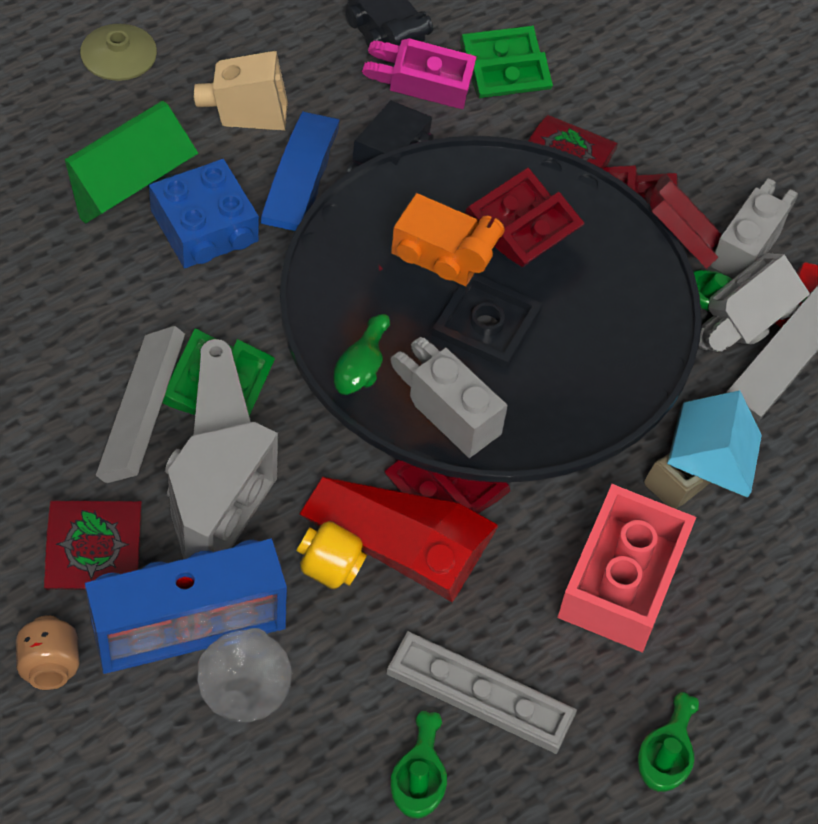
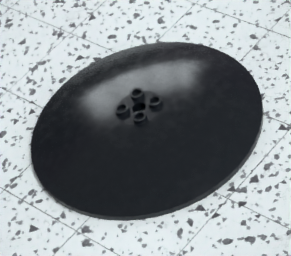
(584, 337)

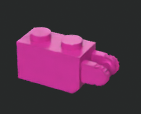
(423, 71)

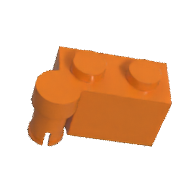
(444, 239)

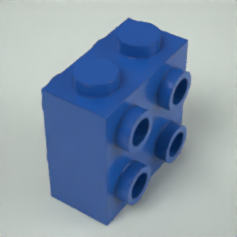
(204, 213)

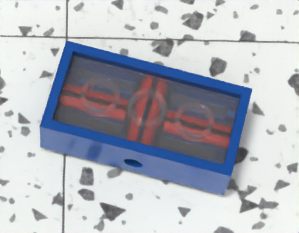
(185, 604)

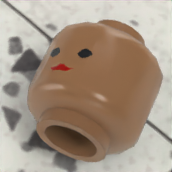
(47, 652)

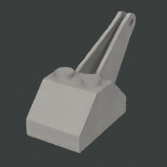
(224, 465)

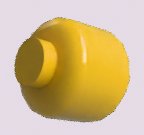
(331, 555)

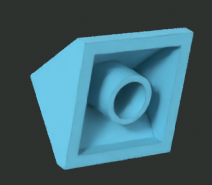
(717, 441)

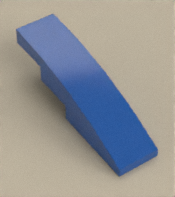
(300, 171)

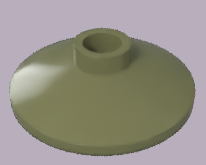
(118, 52)

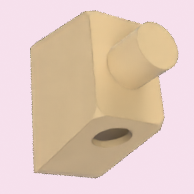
(247, 92)

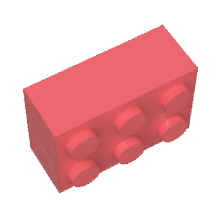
(626, 568)

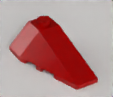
(411, 533)

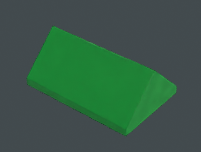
(127, 160)

